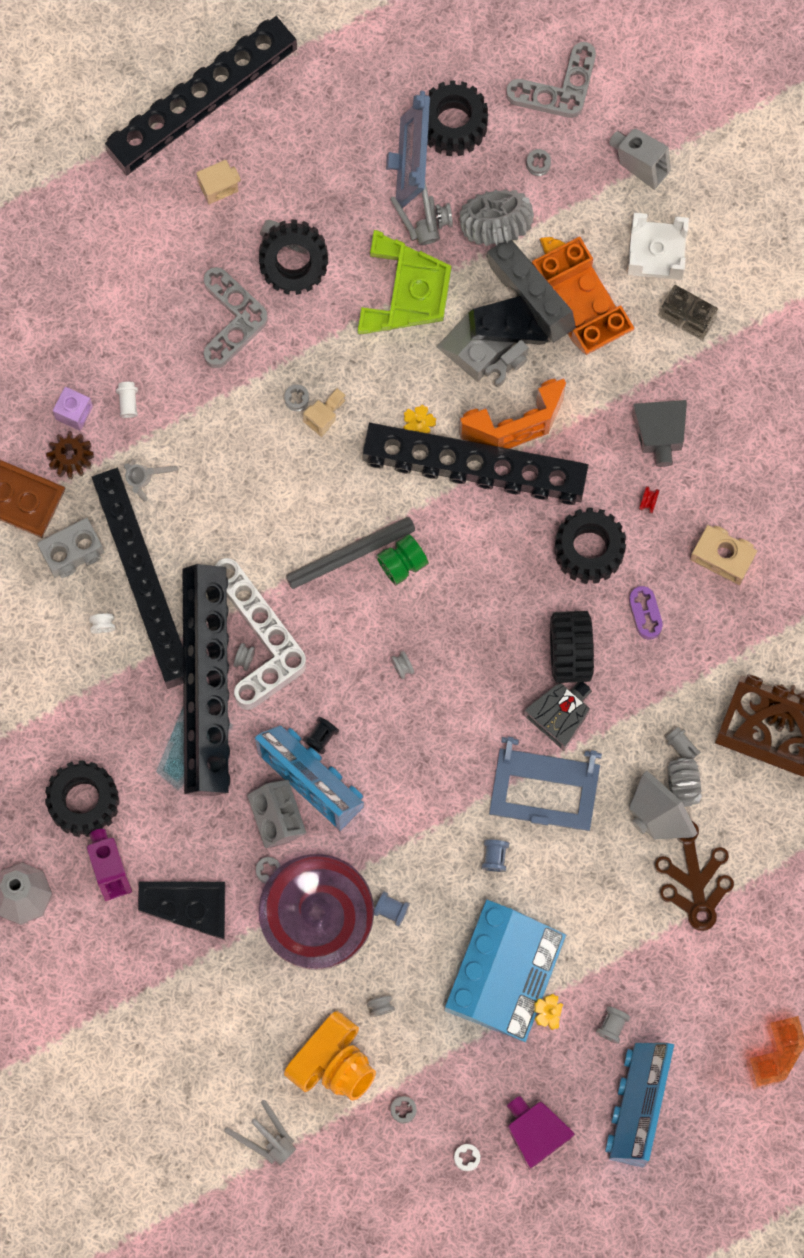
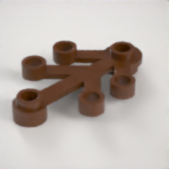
(696, 883)

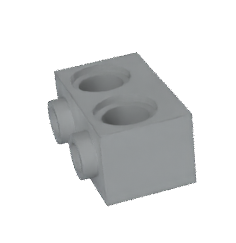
(67, 542)
(276, 813)

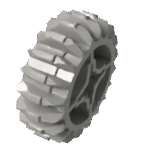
(496, 217)

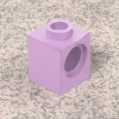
(72, 408)

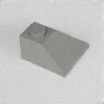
(469, 353)
(659, 811)

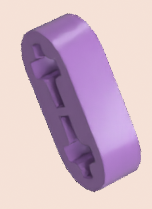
(639, 614)

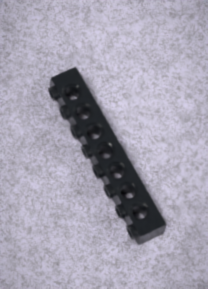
(268, 32)
(463, 452)
(141, 575)
(197, 693)

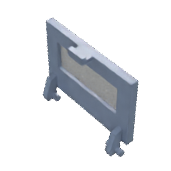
(412, 151)
(545, 788)

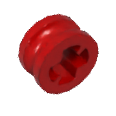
(649, 499)

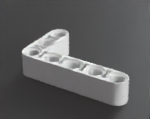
(264, 632)

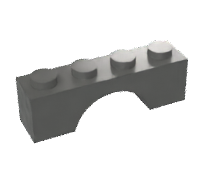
(546, 305)

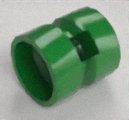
(399, 561)

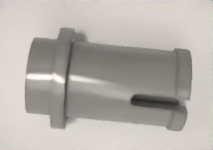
(682, 744)

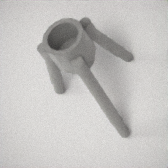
(427, 228)
(140, 476)
(279, 1147)

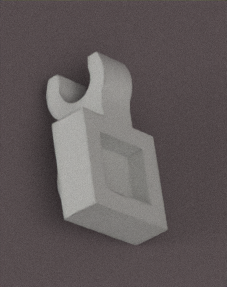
(513, 358)

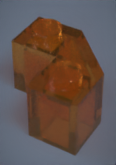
(787, 1044)

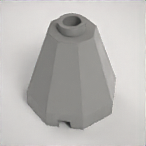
(29, 900)

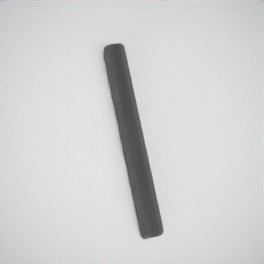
(350, 552)

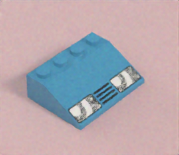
(309, 776)
(505, 971)
(640, 1103)

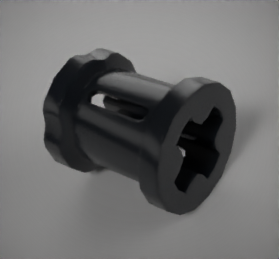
(320, 735)

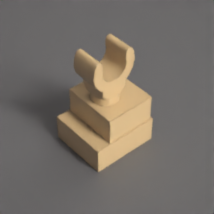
(321, 416)

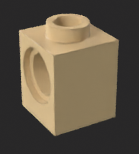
(218, 181)

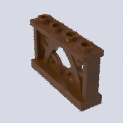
(742, 739)

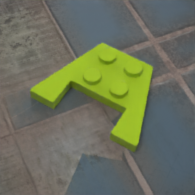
(418, 288)

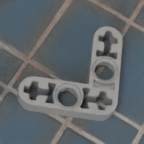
(568, 91)
(240, 323)

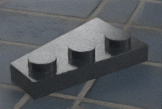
(506, 322)
(187, 904)

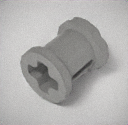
(613, 1024)

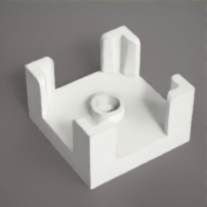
(657, 248)

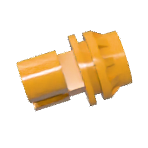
(330, 1056)

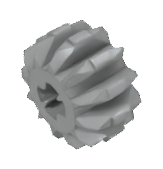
(685, 781)

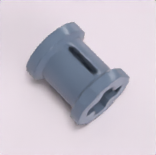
(495, 855)
(391, 908)

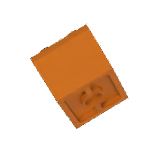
(576, 282)
(478, 427)

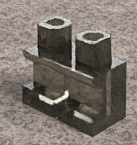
(696, 312)

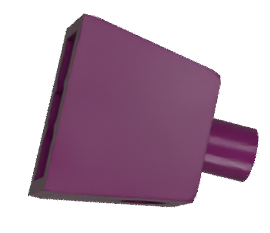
(108, 865)
(536, 1131)

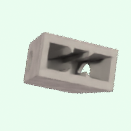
(642, 156)

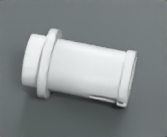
(127, 399)

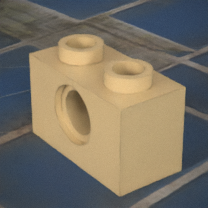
(730, 568)

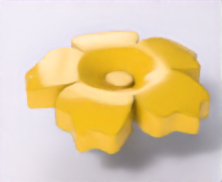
(419, 420)
(548, 1011)

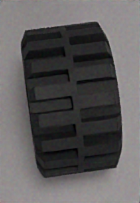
(462, 137)
(289, 279)
(583, 567)
(571, 646)
(71, 777)

